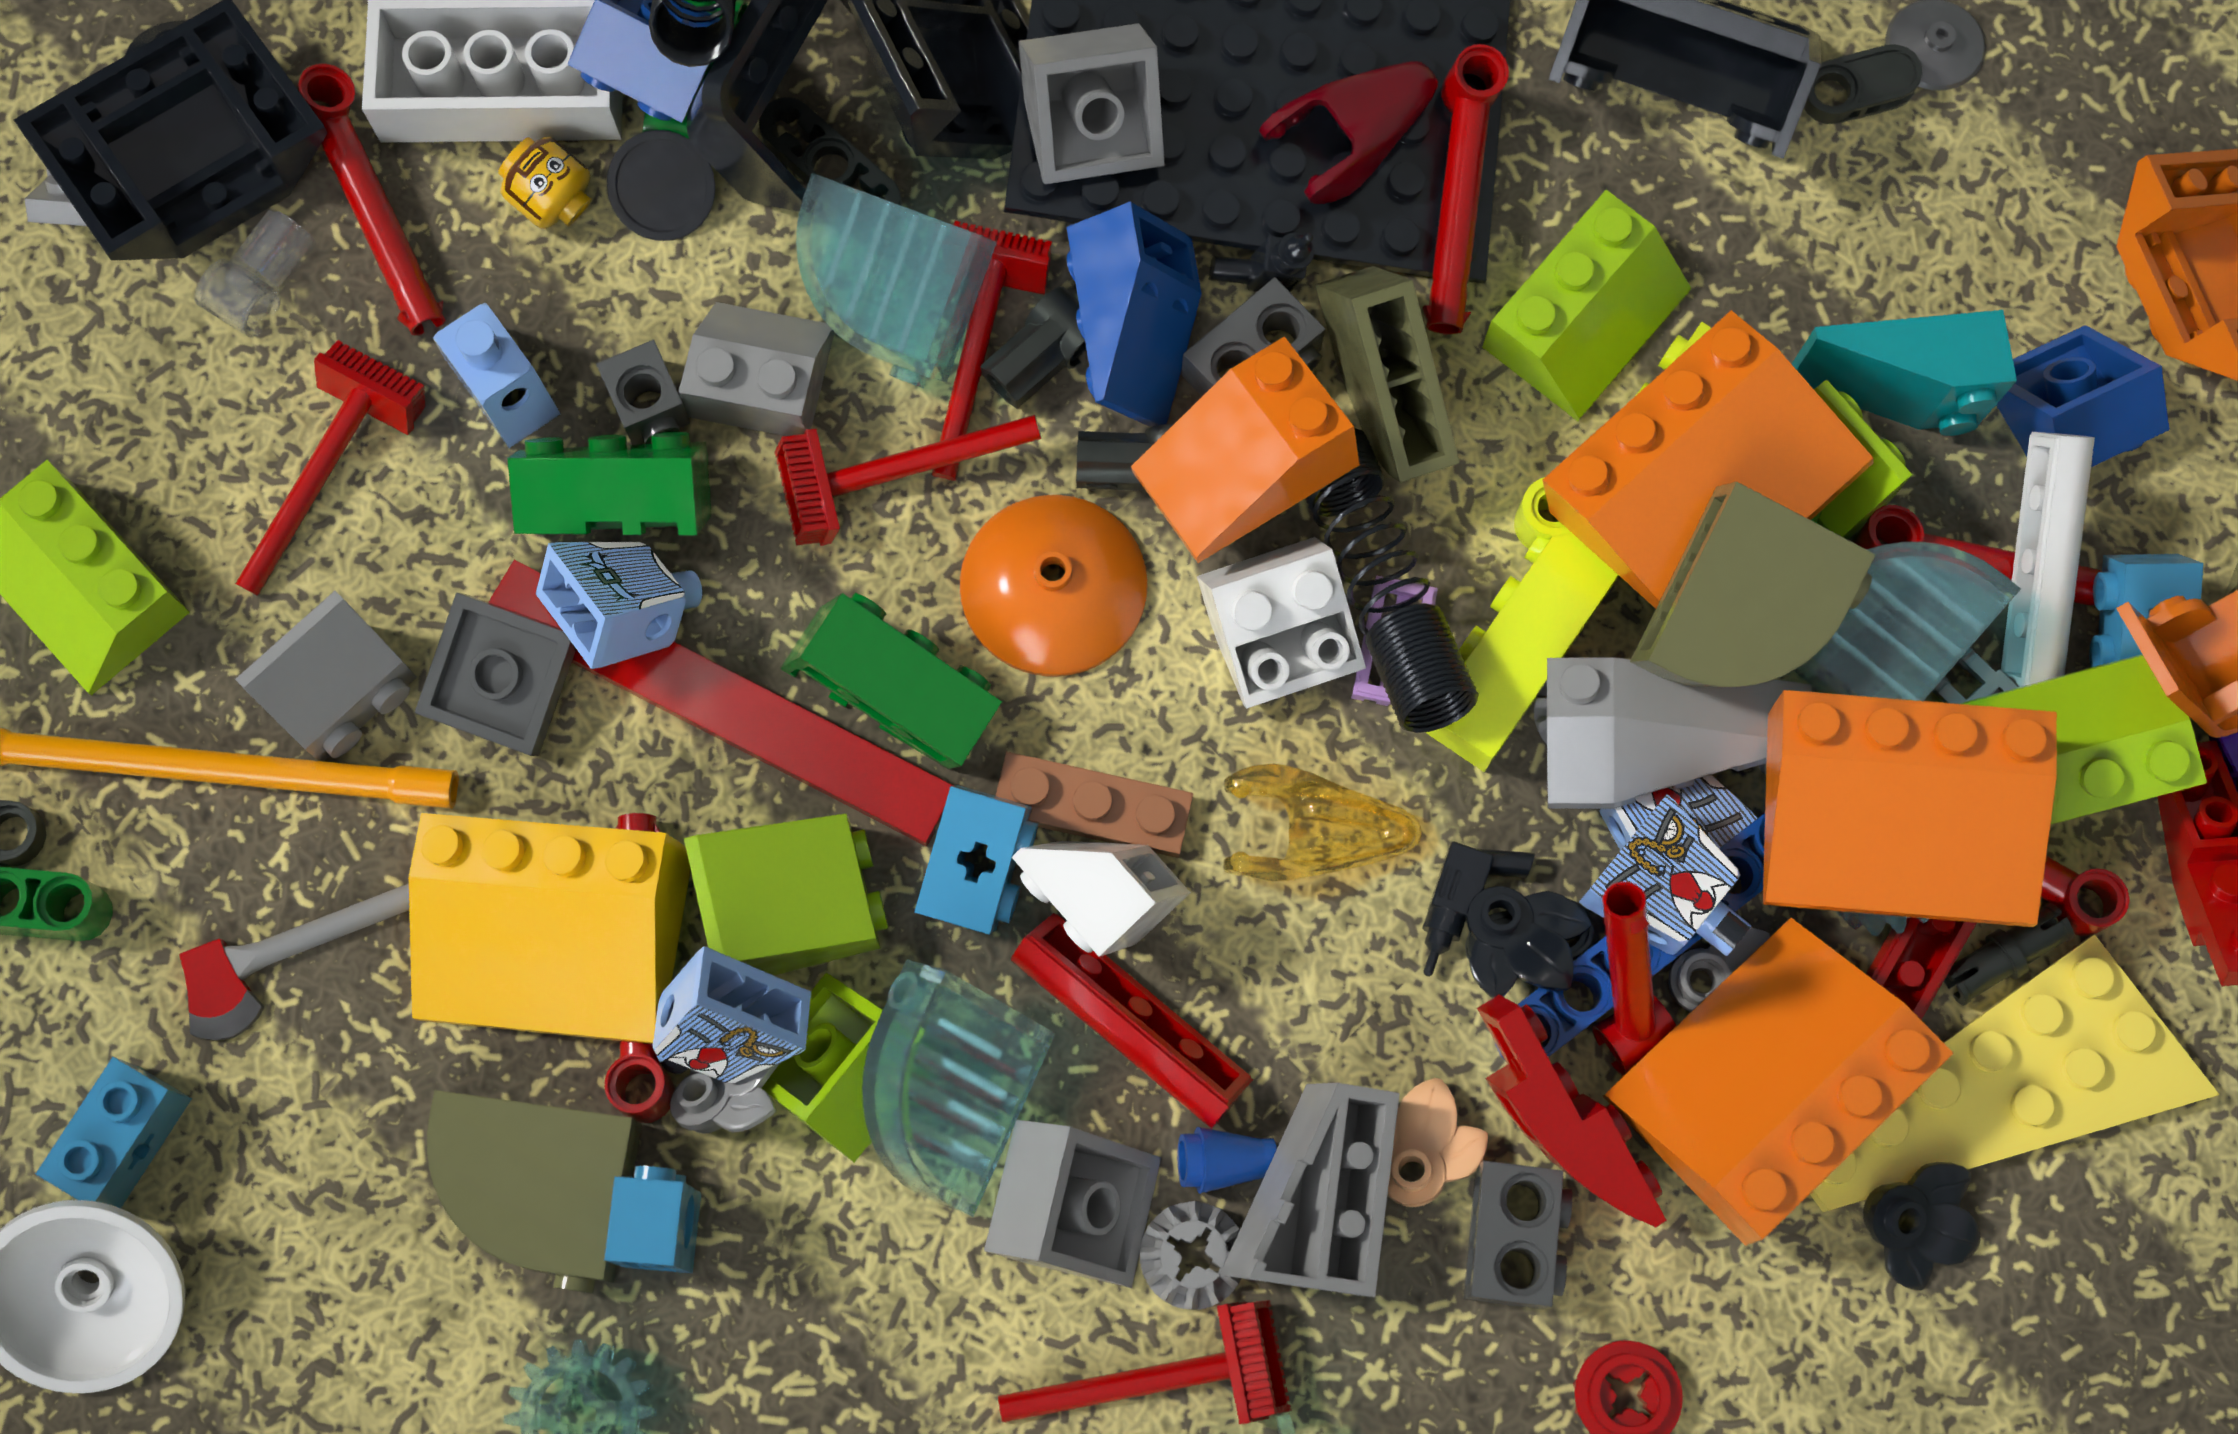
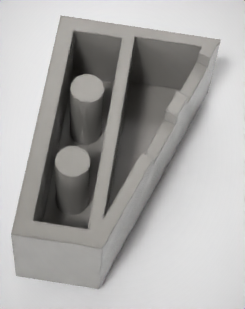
(1323, 1195)

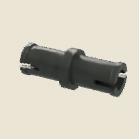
(2007, 954)

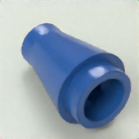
(1221, 1159)

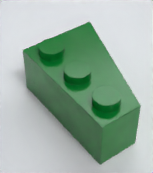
(610, 485)
(894, 679)

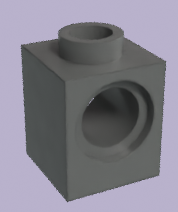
(640, 372)

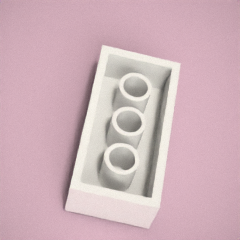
(481, 72)

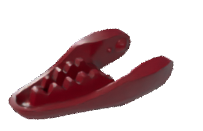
(1371, 111)

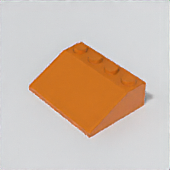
(1708, 420)
(1908, 807)
(1776, 1079)

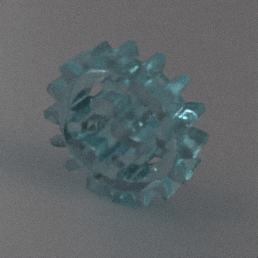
(579, 1383)

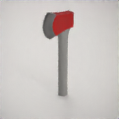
(215, 973)

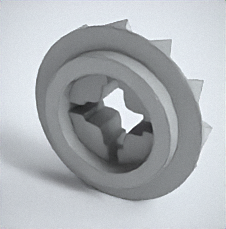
(1161, 1262)

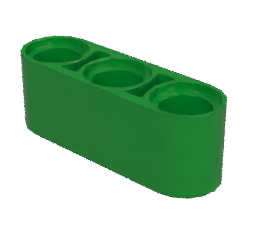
(43, 903)

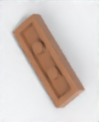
(1097, 803)

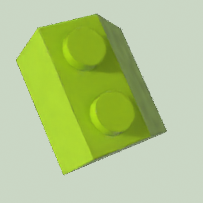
(827, 1078)

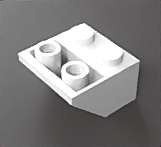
(1282, 621)
(1102, 889)

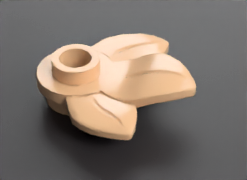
(1430, 1136)

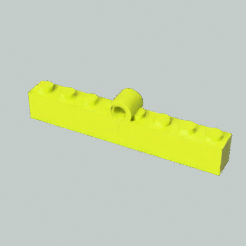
(1533, 620)

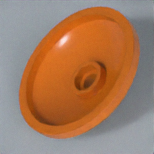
(1063, 622)

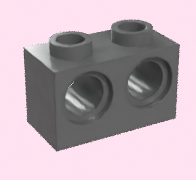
(1244, 335)
(1497, 1231)

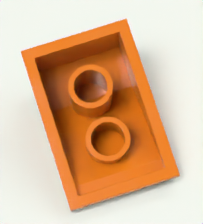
(1247, 451)

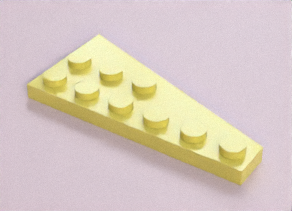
(2031, 1071)

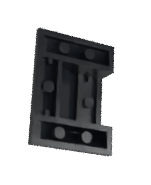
(948, 70)
(177, 138)

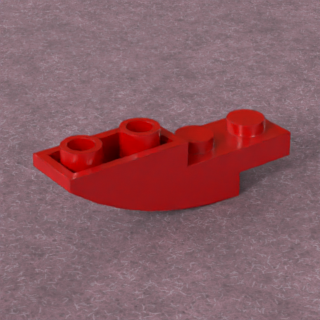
(2203, 860)
(1566, 1126)

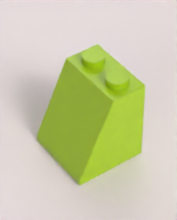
(787, 893)

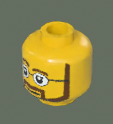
(545, 182)

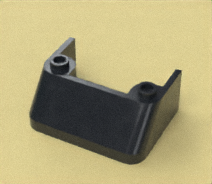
(1701, 54)
(740, 90)

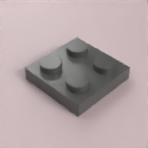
(496, 674)

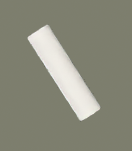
(2047, 556)

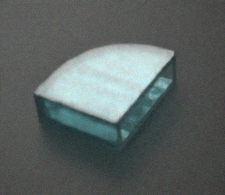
(889, 277)
(1912, 624)
(947, 1083)

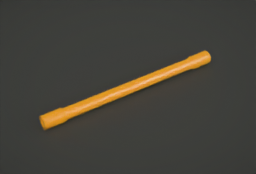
(399, 784)

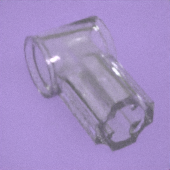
(251, 282)

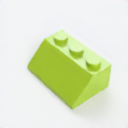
(1588, 306)
(78, 579)
(2114, 736)

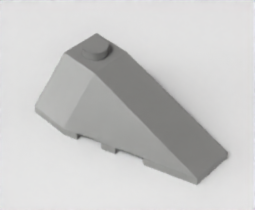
(1634, 733)

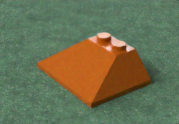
(2184, 254)

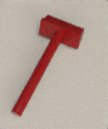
(1014, 264)
(364, 389)
(811, 489)
(1248, 1360)

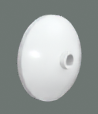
(80, 1332)

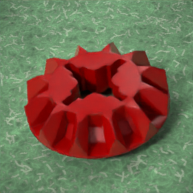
(1627, 1361)

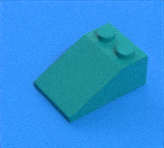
(1916, 369)

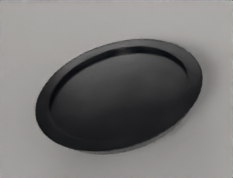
(660, 185)

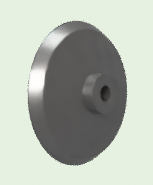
(1943, 39)

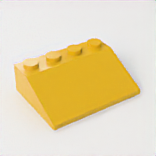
(544, 925)

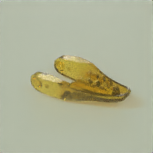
(1327, 825)

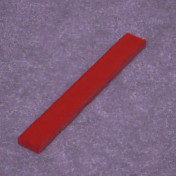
(762, 725)

